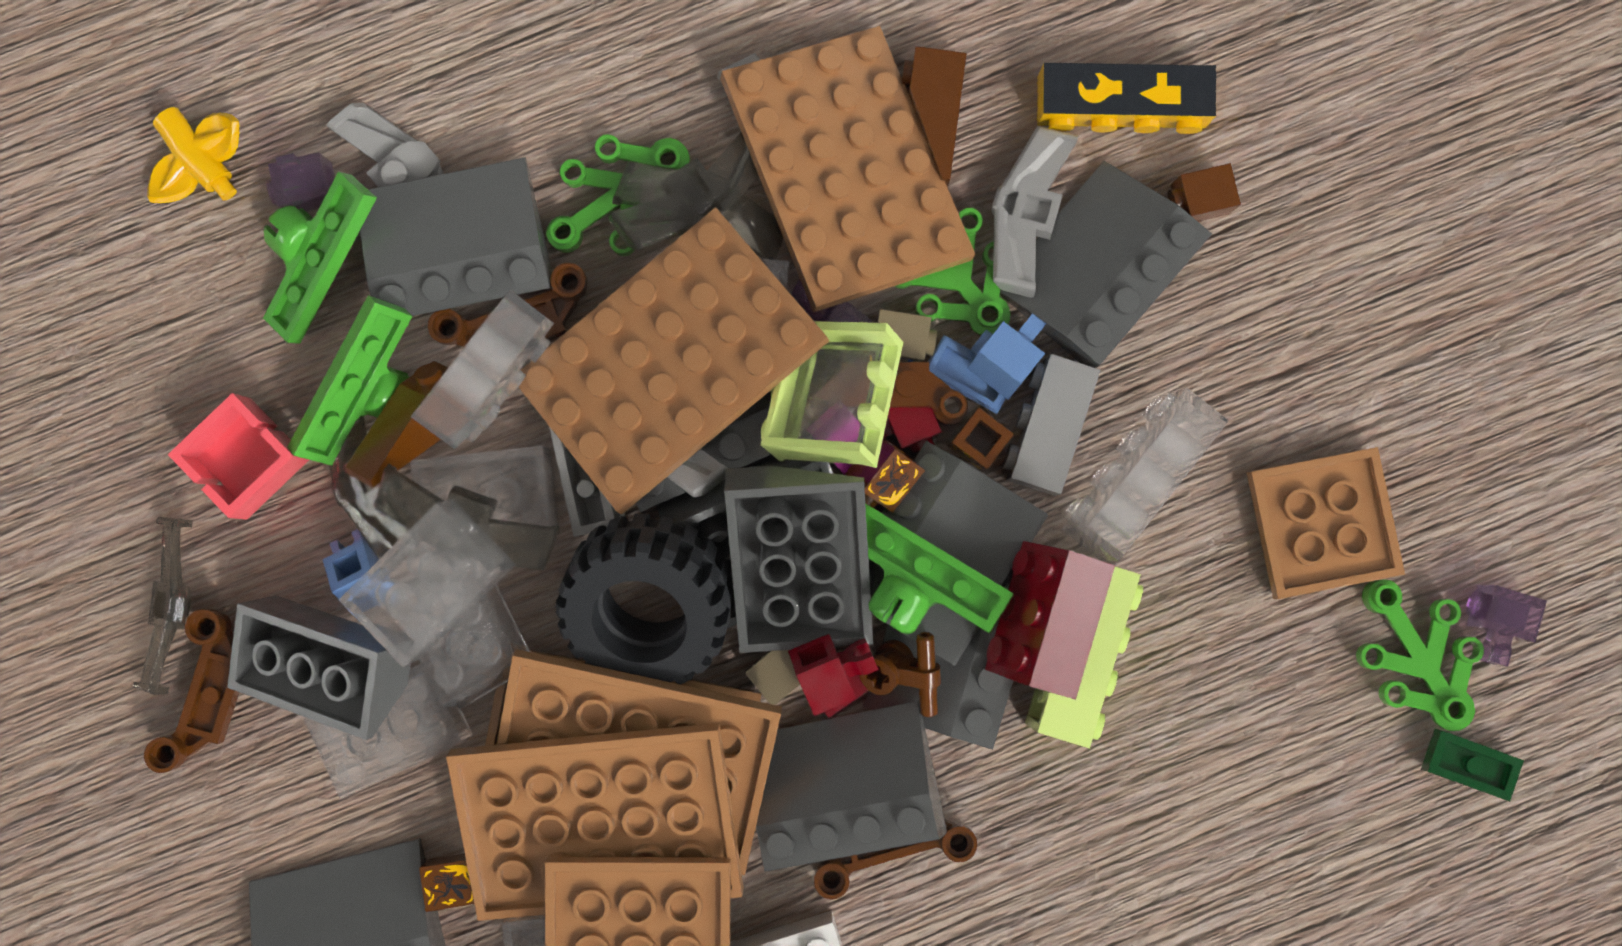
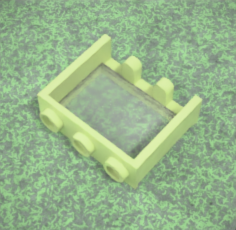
(837, 398)

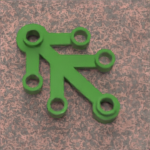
(608, 180)
(959, 279)
(1423, 660)

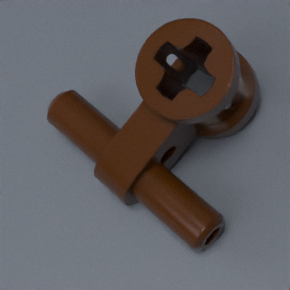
(899, 666)

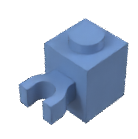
(1007, 355)
(348, 563)

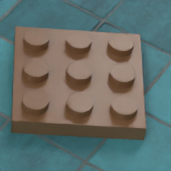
(1325, 523)

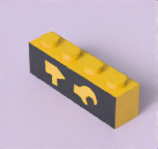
(1126, 96)

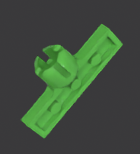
(313, 252)
(355, 382)
(926, 576)

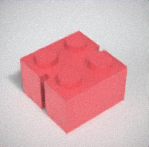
(241, 452)

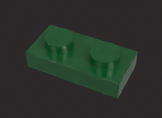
(1472, 764)

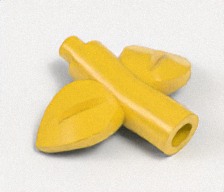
(193, 156)

